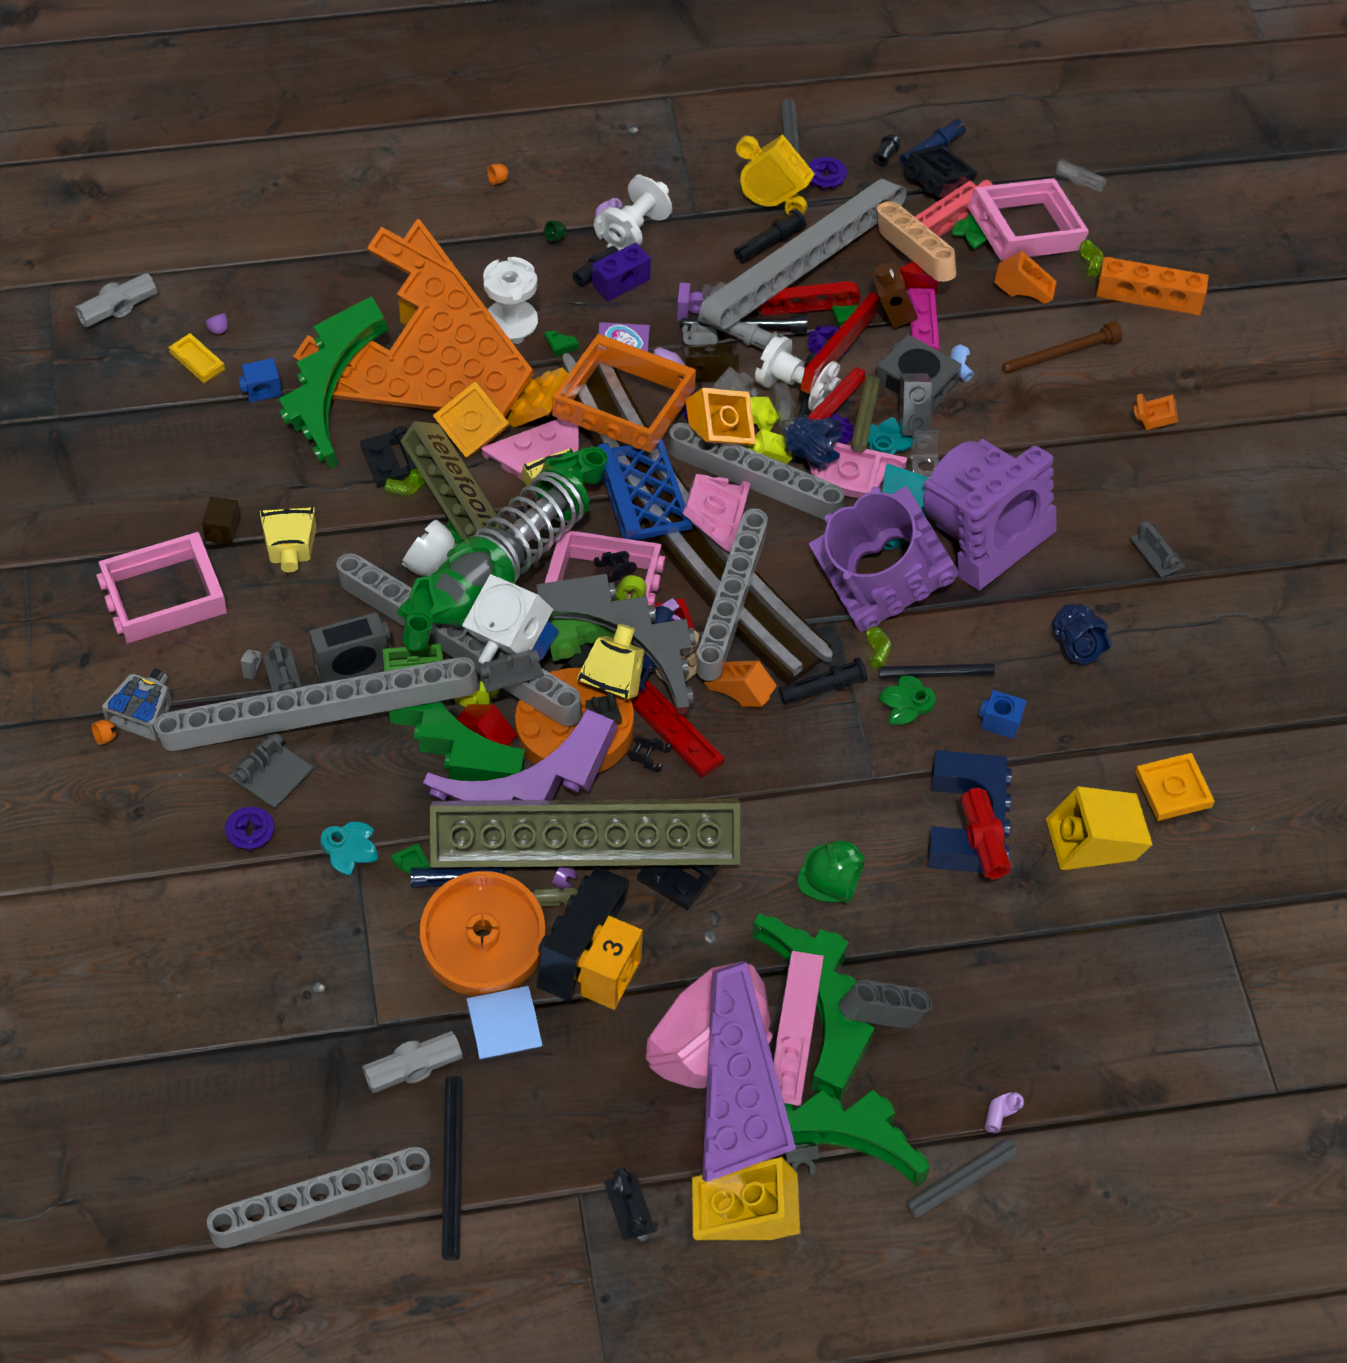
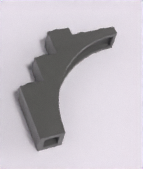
(664, 643)

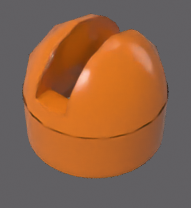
(497, 173)
(102, 731)

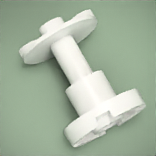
(623, 226)
(510, 286)
(790, 369)

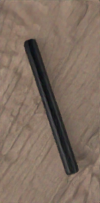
(452, 1168)

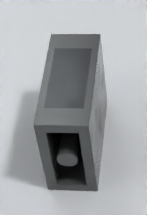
(917, 357)
(349, 648)

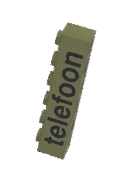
(448, 478)

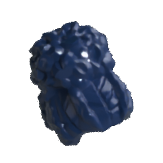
(813, 440)
(1081, 633)

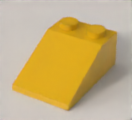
(748, 1203)

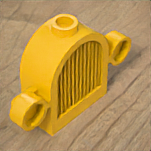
(773, 173)

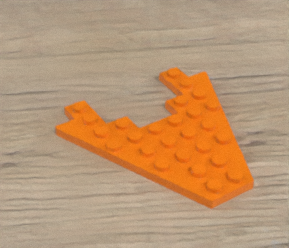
(442, 346)

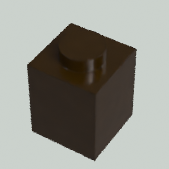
(221, 520)

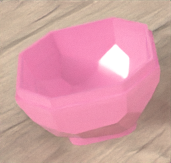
(681, 1039)

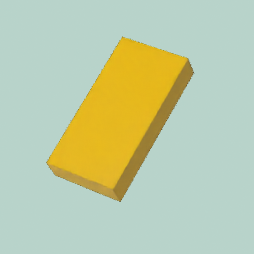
(197, 358)

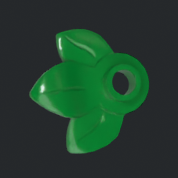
(971, 230)
(905, 700)

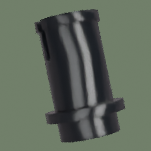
(889, 145)

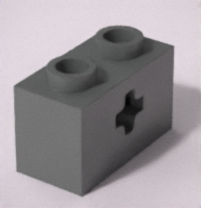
(914, 402)

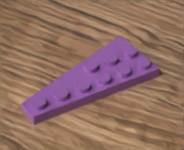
(743, 1096)

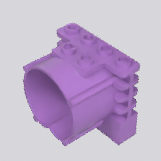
(991, 506)
(866, 530)

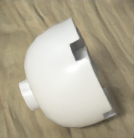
(429, 550)

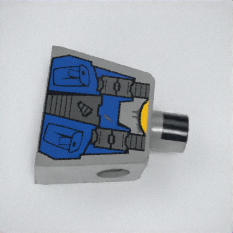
(139, 703)

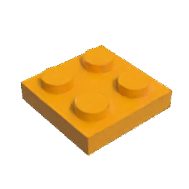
(536, 397)
(471, 420)
(1174, 786)

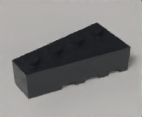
(598, 897)

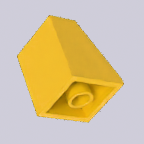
(1098, 828)

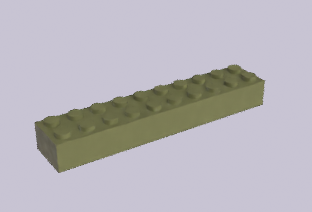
(585, 832)

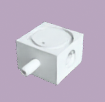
(506, 618)

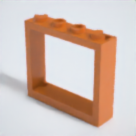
(637, 363)

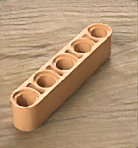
(916, 241)

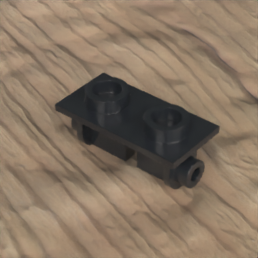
(629, 1205)

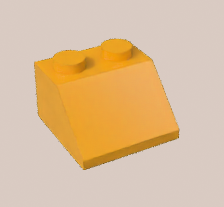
(721, 416)

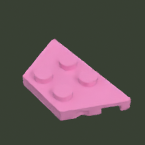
(533, 445)
(857, 471)
(716, 507)

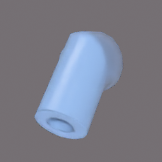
(959, 354)

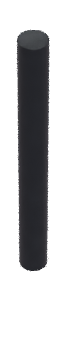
(936, 670)

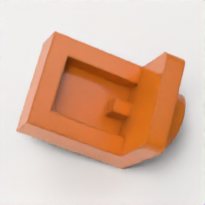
(1156, 412)

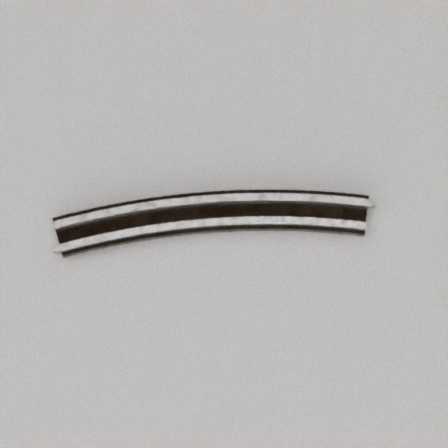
(767, 621)

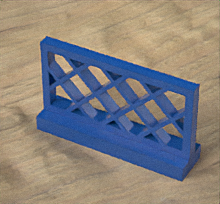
(621, 500)

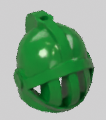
(832, 871)

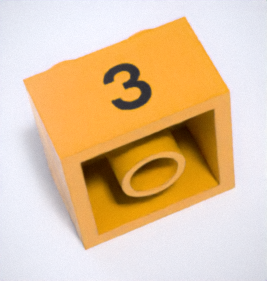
(610, 962)

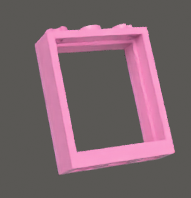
(988, 199)
(588, 546)
(154, 558)
(797, 1024)

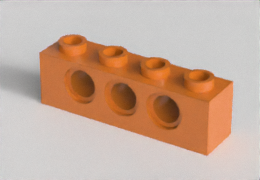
(1152, 285)

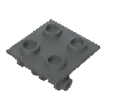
(271, 771)

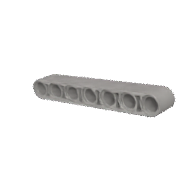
(764, 473)
(731, 594)
(309, 1210)

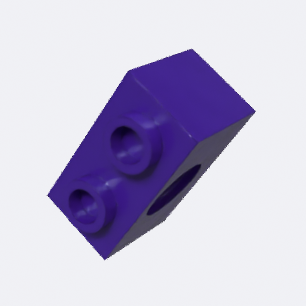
(621, 271)

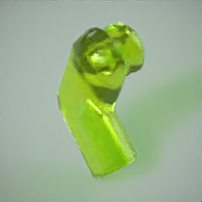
(1093, 256)
(407, 486)
(880, 645)

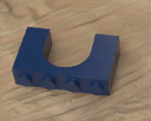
(958, 774)

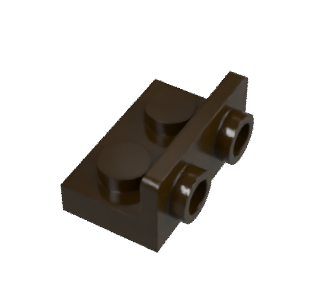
(711, 360)

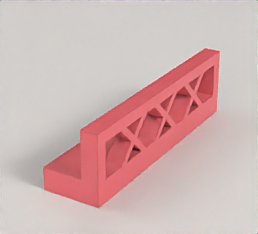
(950, 209)

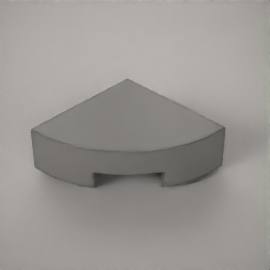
(250, 663)

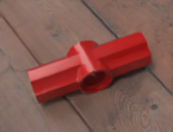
(985, 833)

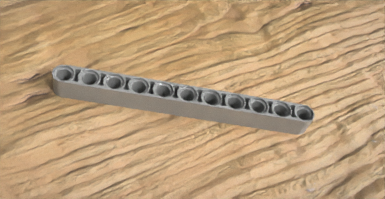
(799, 255)
(387, 594)
(317, 704)

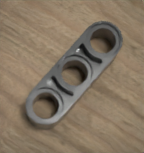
(885, 1004)

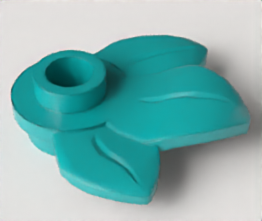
(888, 437)
(352, 848)

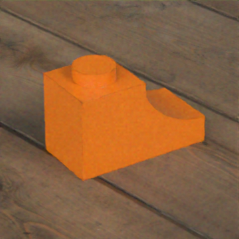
(1024, 277)
(744, 682)

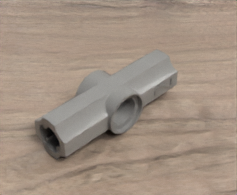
(116, 300)
(412, 1062)

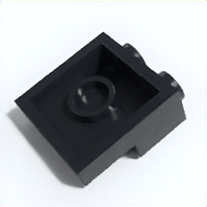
(938, 170)

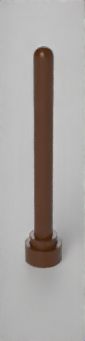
(1110, 333)

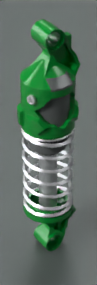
(455, 584)

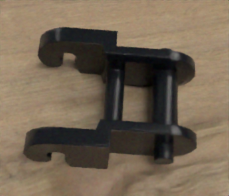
(613, 560)
(651, 745)

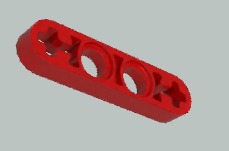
(808, 298)

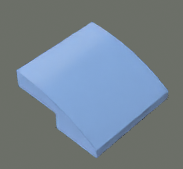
(504, 1022)

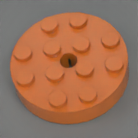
(543, 735)
(482, 903)

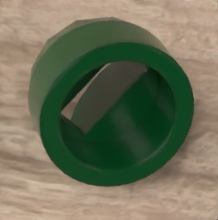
(554, 231)

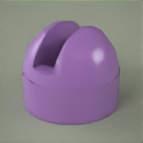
(217, 324)
(562, 875)

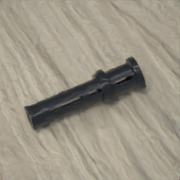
(779, 231)
(835, 679)

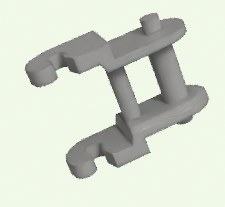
(699, 334)

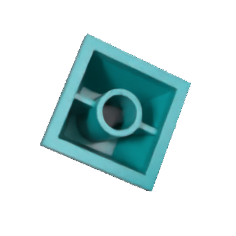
(894, 480)

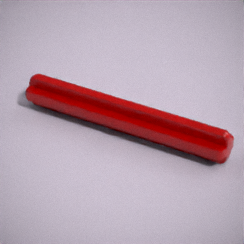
(838, 394)

